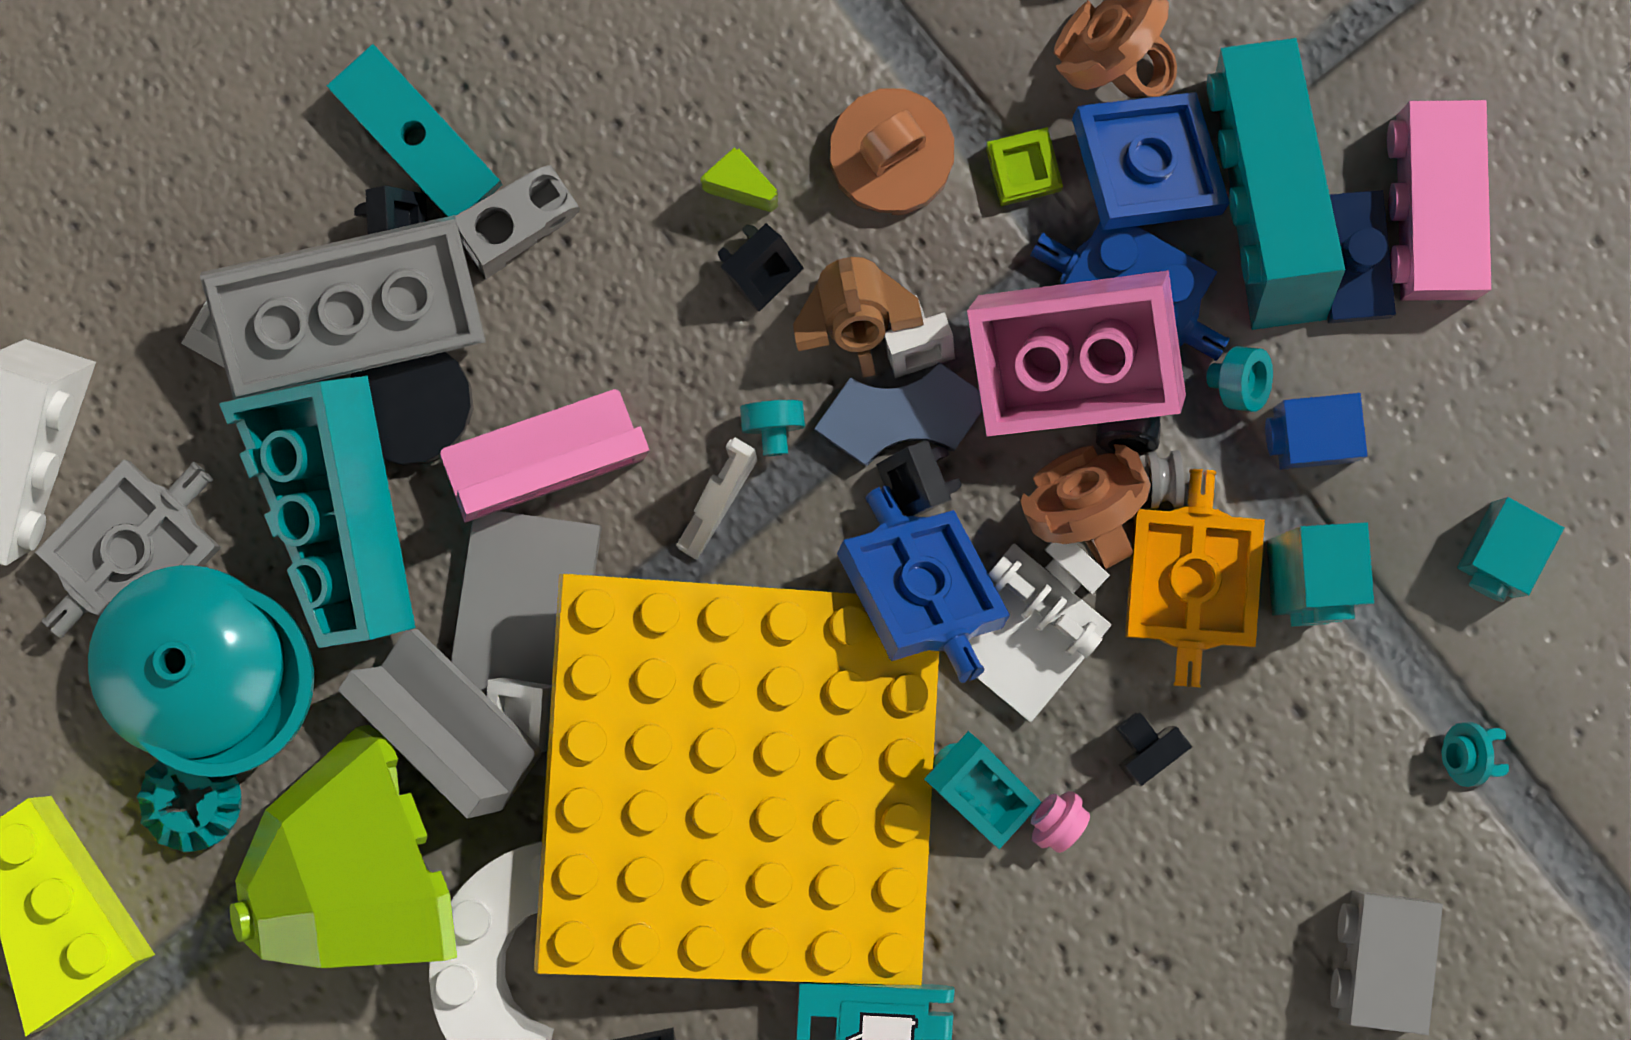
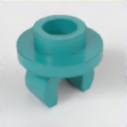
(1470, 754)

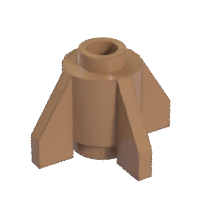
(854, 308)

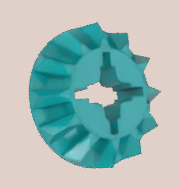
(178, 830)

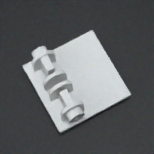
(1042, 638)

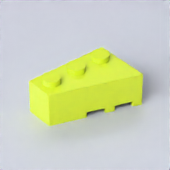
(58, 917)

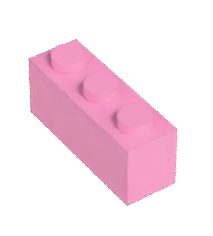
(1441, 200)

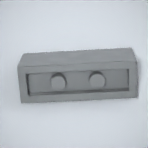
(443, 725)

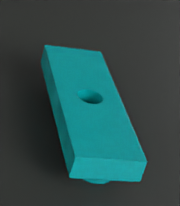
(391, 110)

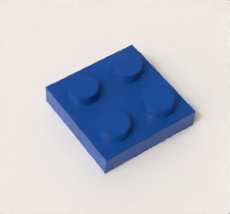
(1150, 160)

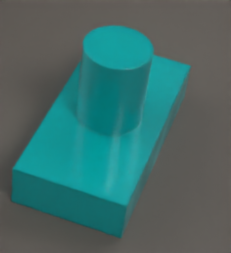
(982, 789)

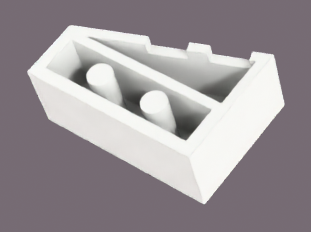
(37, 415)

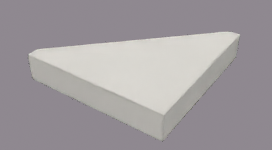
(717, 498)

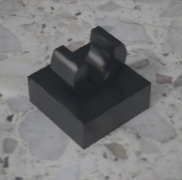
(391, 208)
(760, 265)
(917, 478)
(1151, 750)

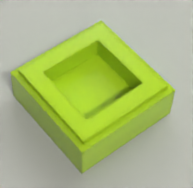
(1024, 166)

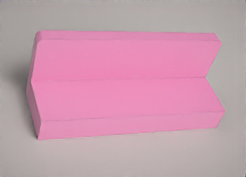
(542, 455)

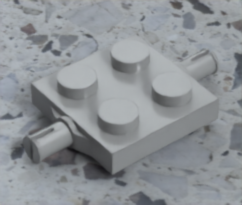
(121, 535)

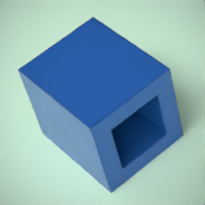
(1317, 431)

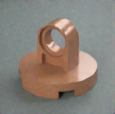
(1109, 41)
(892, 151)
(1088, 501)

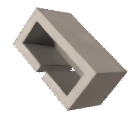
(1388, 962)

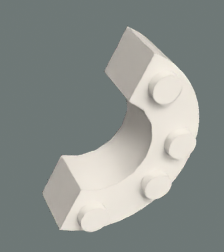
(472, 990)

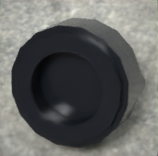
(1137, 434)

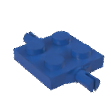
(1136, 252)
(923, 584)

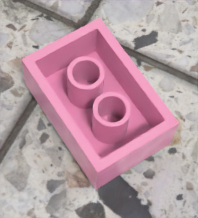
(1077, 354)

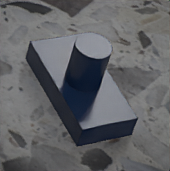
(1363, 236)

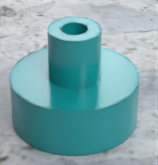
(1243, 378)
(773, 422)

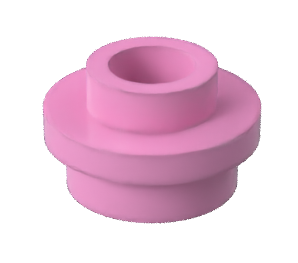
(1059, 821)

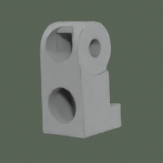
(515, 219)

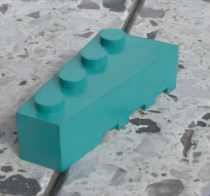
(1276, 184)
(329, 505)

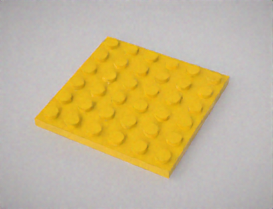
(733, 787)

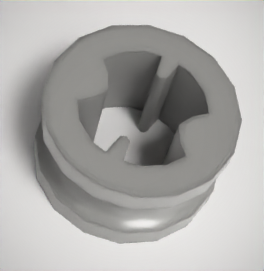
(1166, 479)

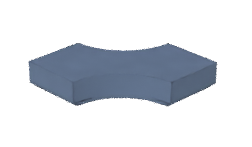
(872, 419)

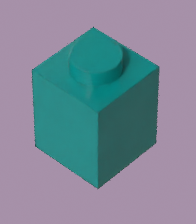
(1509, 550)

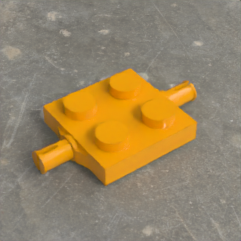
(1195, 578)

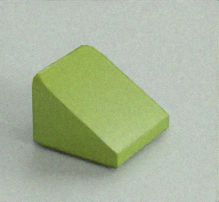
(740, 181)

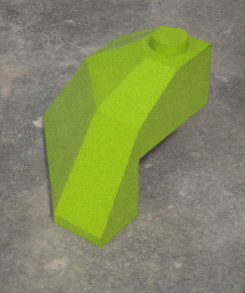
(342, 870)

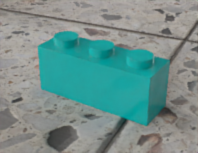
(1320, 573)

